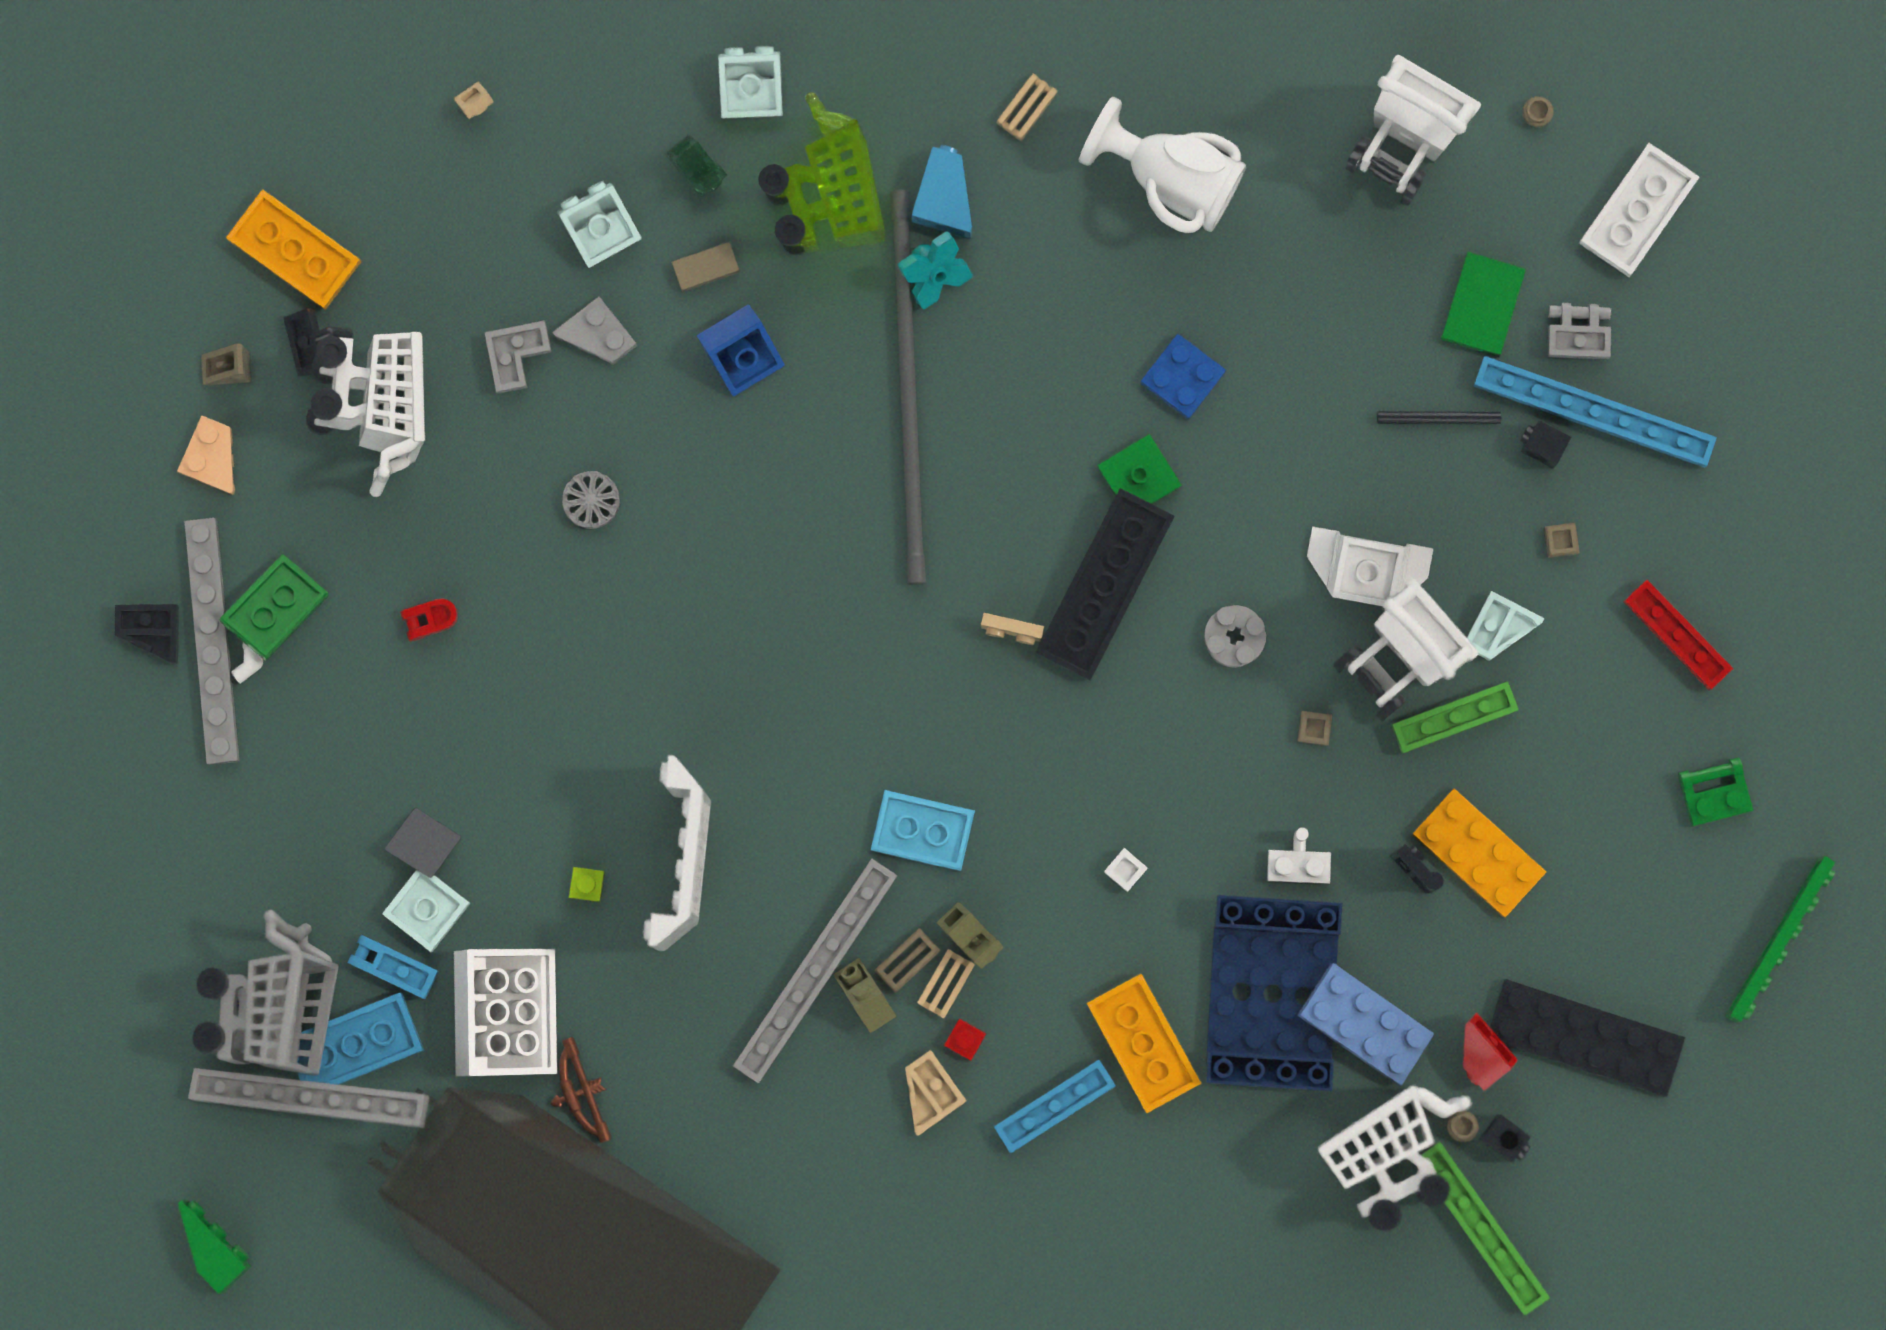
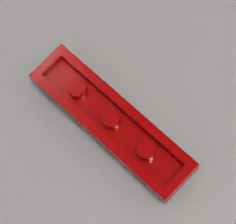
(1678, 635)

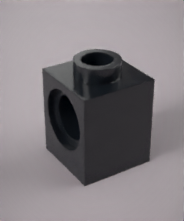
(1544, 443)
(1492, 1136)

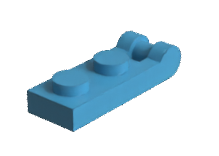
(394, 967)

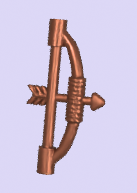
(571, 1096)

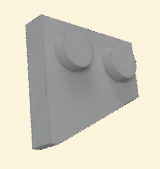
(597, 332)

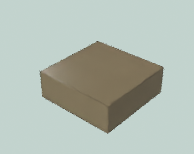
(1561, 540)
(1314, 728)

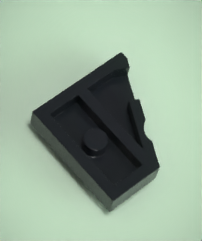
(150, 628)

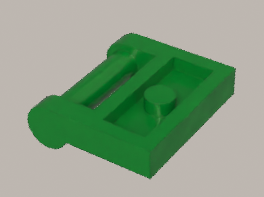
(1717, 802)

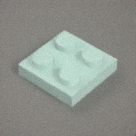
(426, 909)

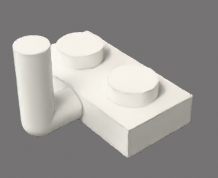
(1299, 865)

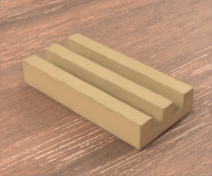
(1041, 86)
(958, 961)

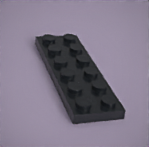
(1105, 584)
(1587, 1038)

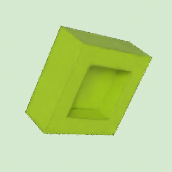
(586, 884)

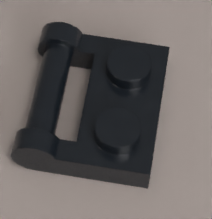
(1410, 861)

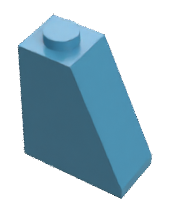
(943, 194)

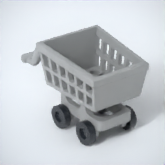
(270, 1032)

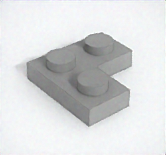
(508, 348)

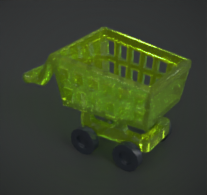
(785, 187)

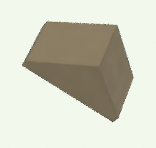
(226, 365)

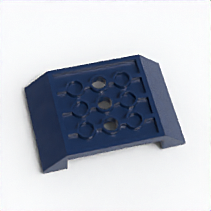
(1263, 946)

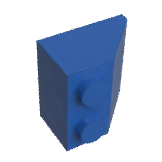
(740, 350)

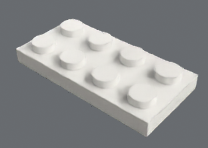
(1639, 210)

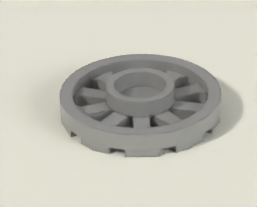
(591, 500)

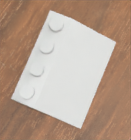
(505, 1012)

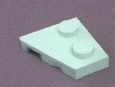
(1500, 625)

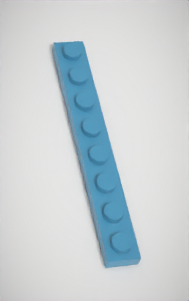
(1595, 411)

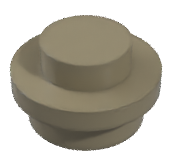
(1537, 111)
(1462, 1126)

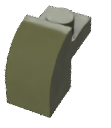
(970, 935)

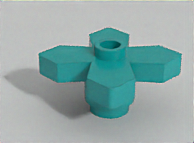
(932, 267)

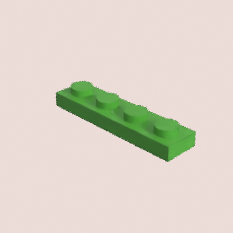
(1455, 717)

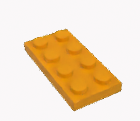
(293, 249)
(1479, 853)
(1143, 1043)

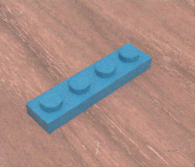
(1054, 1106)

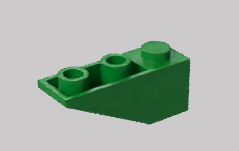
(213, 1255)

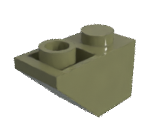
(864, 995)

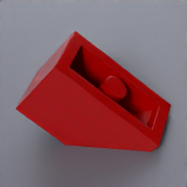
(1485, 1054)

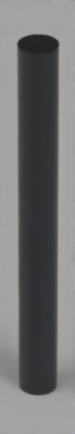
(1439, 417)

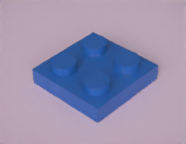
(1183, 376)

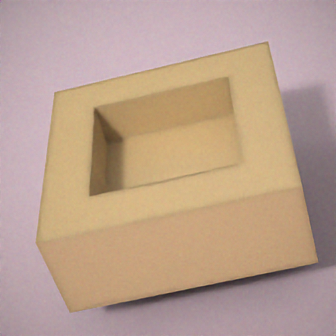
(473, 100)

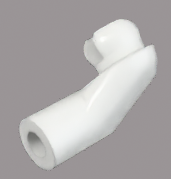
(251, 664)

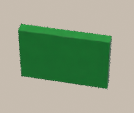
(1483, 304)
(274, 607)

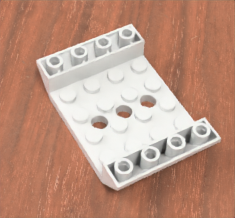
(667, 929)

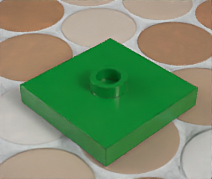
(1140, 471)

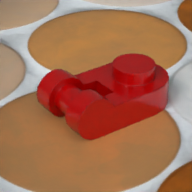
(440, 616)

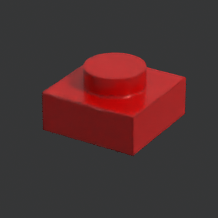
(965, 1039)

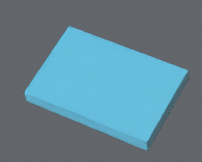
(922, 830)

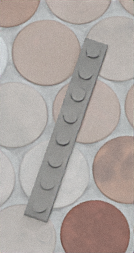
(211, 641)
(815, 971)
(309, 1098)

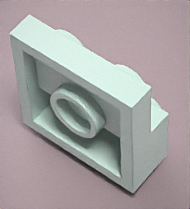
(750, 83)
(598, 223)

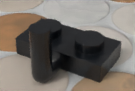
(305, 335)

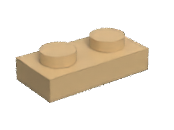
(998, 626)

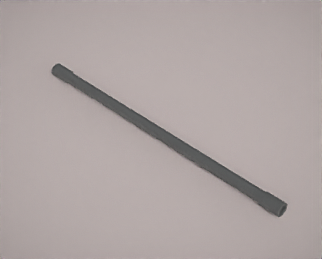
(915, 559)

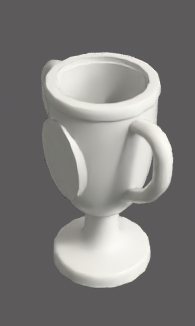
(1173, 169)

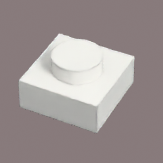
(1125, 870)

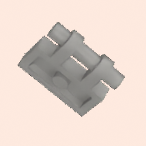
(1579, 341)

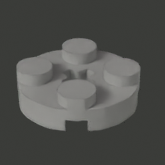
(1227, 620)

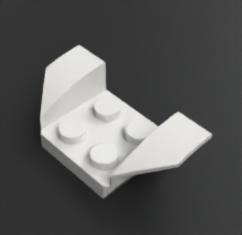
(1365, 568)

